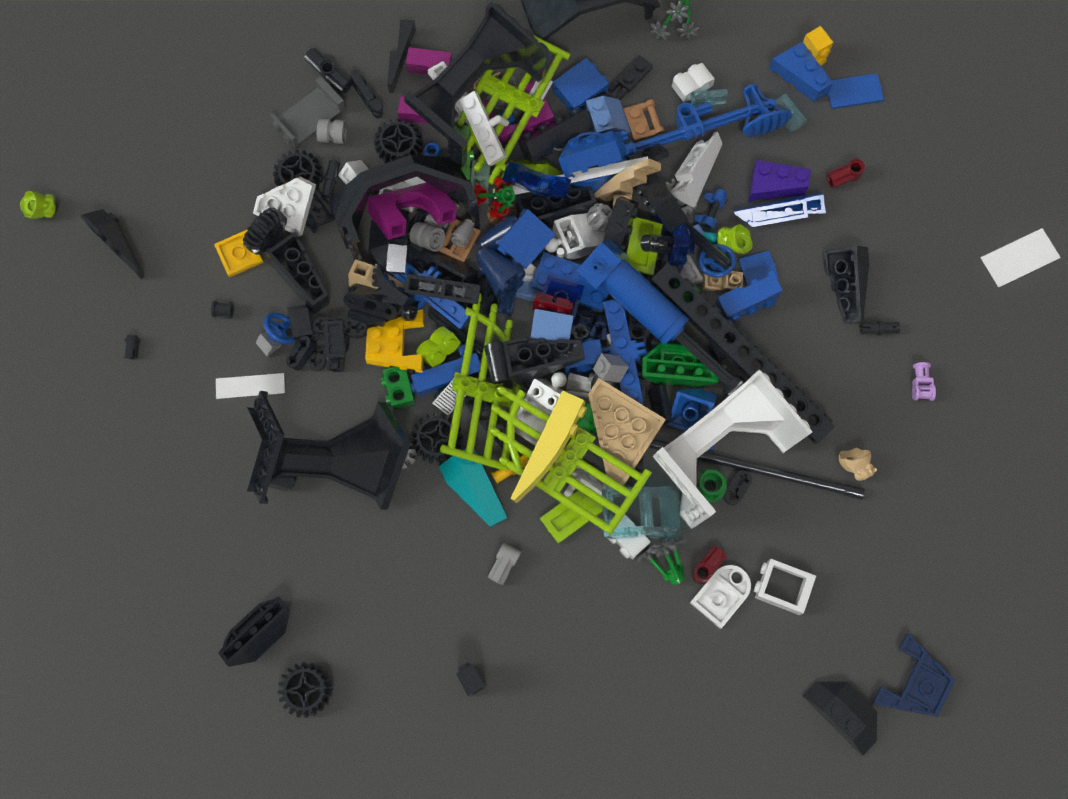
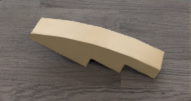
(625, 180)

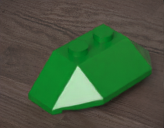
(675, 366)

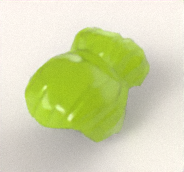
(36, 205)
(736, 238)

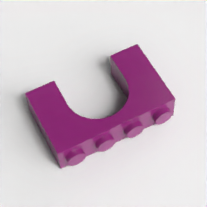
(419, 62)
(544, 116)
(386, 206)

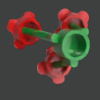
(504, 195)

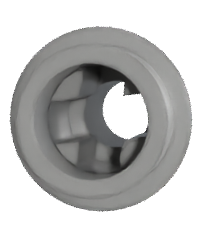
(462, 234)

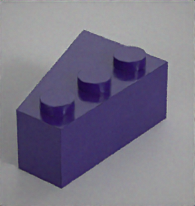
(777, 180)

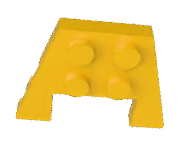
(386, 344)

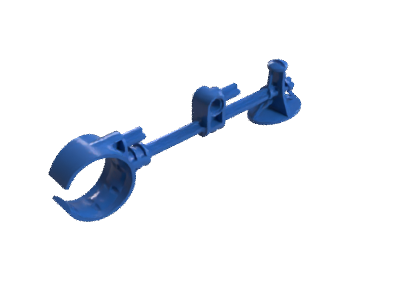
(691, 126)

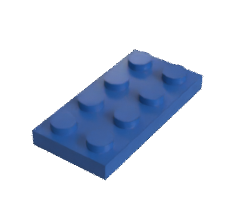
(566, 270)

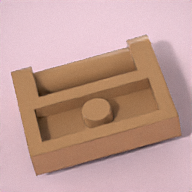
(638, 124)
(458, 253)

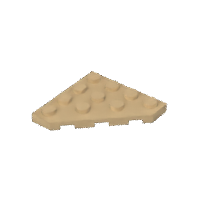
(622, 427)

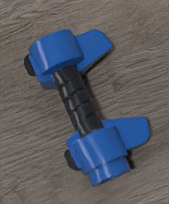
(717, 201)

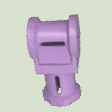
(923, 385)

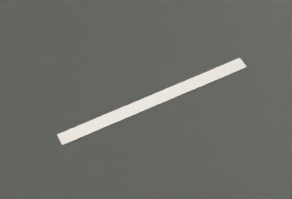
(593, 172)

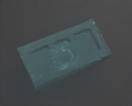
(713, 97)
(797, 118)

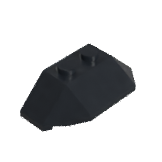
(391, 252)
(255, 633)
(845, 712)

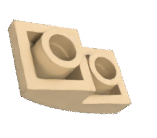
(723, 284)

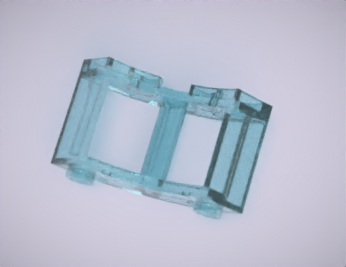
(669, 514)

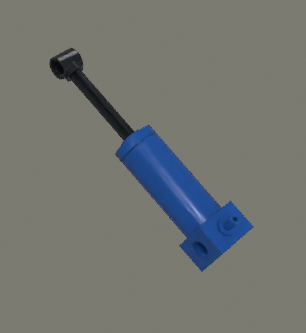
(612, 272)

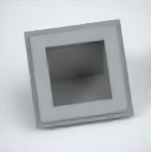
(266, 344)

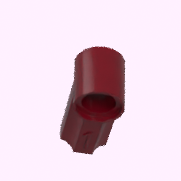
(845, 174)
(709, 564)

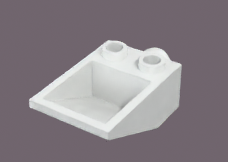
(580, 237)
(540, 396)

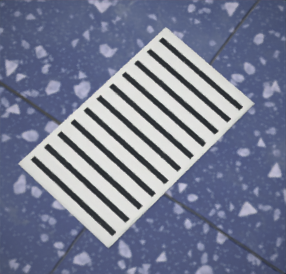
(446, 400)

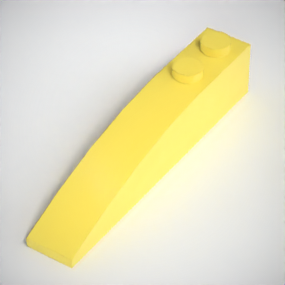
(552, 441)

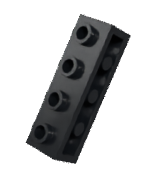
(621, 221)

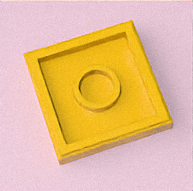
(235, 255)

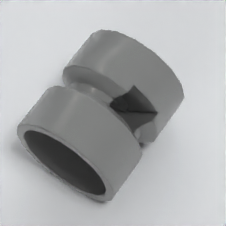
(332, 131)
(427, 236)

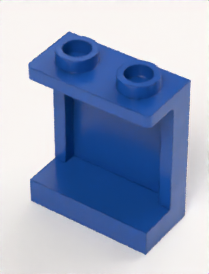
(580, 84)
(525, 239)

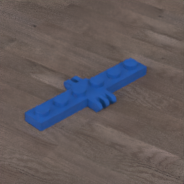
(448, 308)
(625, 348)

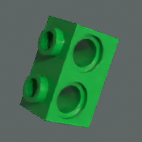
(401, 386)

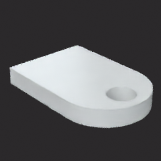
(722, 596)

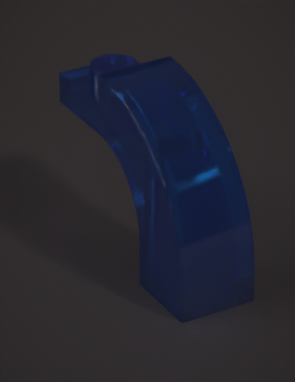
(536, 182)
(683, 243)

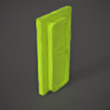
(642, 261)
(564, 521)

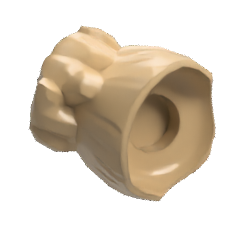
(857, 462)

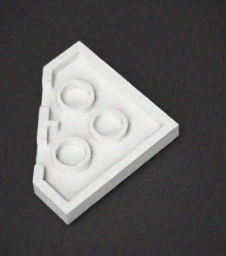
(292, 200)

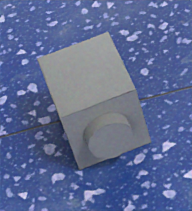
(610, 367)

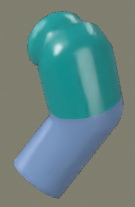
(712, 237)

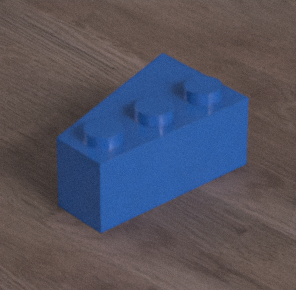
(802, 71)
(592, 151)
(750, 298)

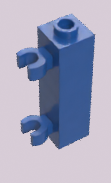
(442, 375)

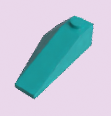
(474, 488)

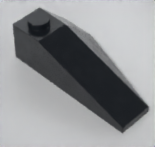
(849, 278)

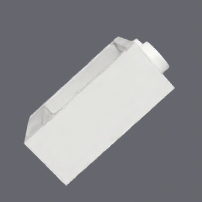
(804, 593)

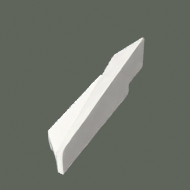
(696, 169)

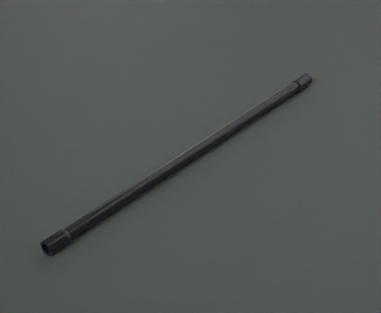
(846, 490)

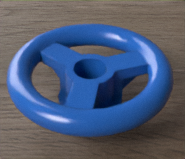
(719, 271)
(277, 331)

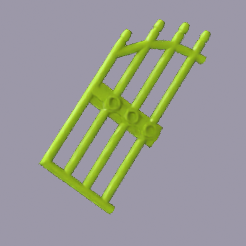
(514, 98)
(479, 390)
(569, 459)

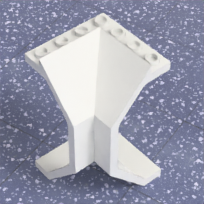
(750, 409)

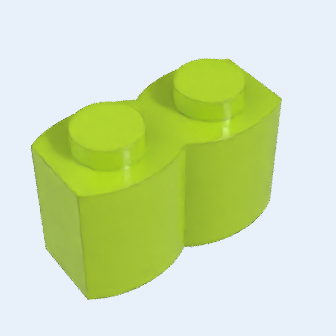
(438, 346)

